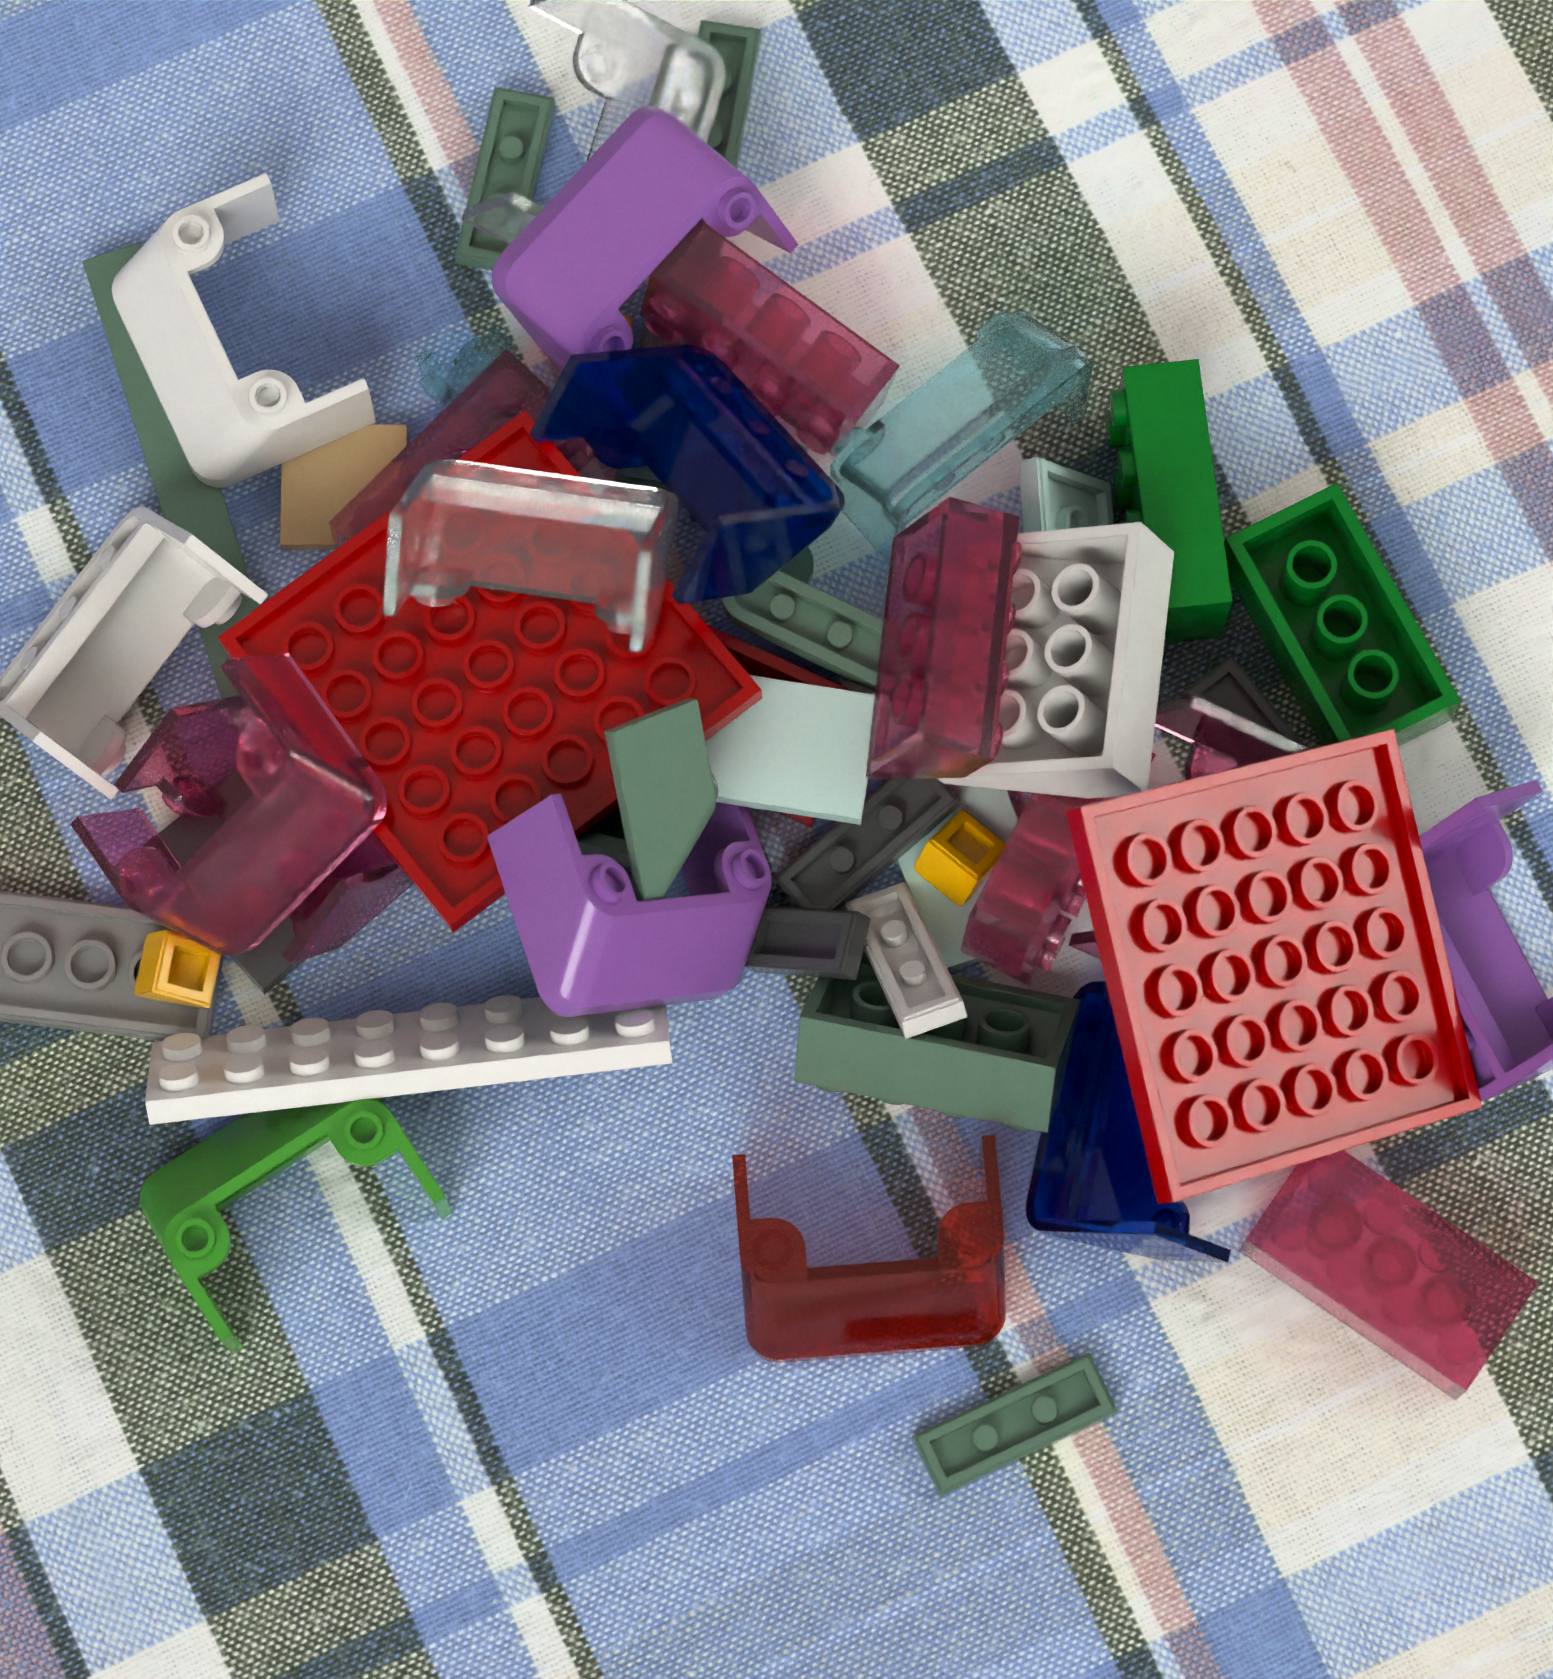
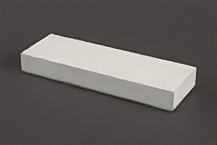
(908, 962)

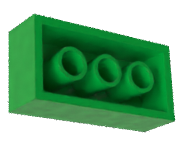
(1172, 488)
(1337, 623)

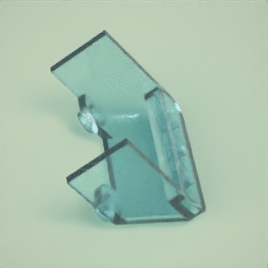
(956, 423)

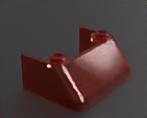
(874, 1306)

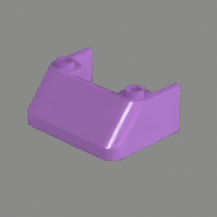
(616, 227)
(603, 948)
(1495, 987)

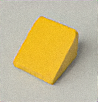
(959, 857)
(176, 970)

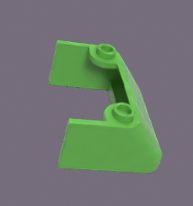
(191, 1190)

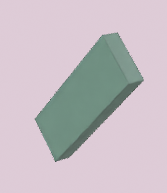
(506, 163)
(1014, 1424)

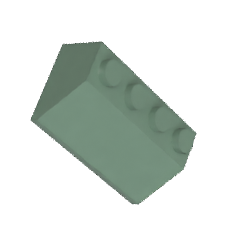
(991, 1066)

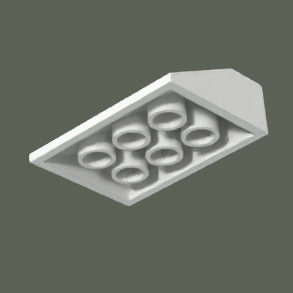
(1082, 663)

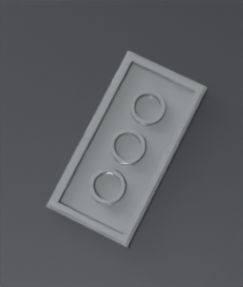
(79, 968)

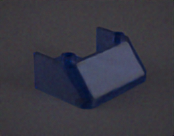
(709, 447)
(1092, 1164)

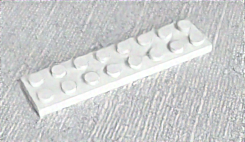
(393, 1056)

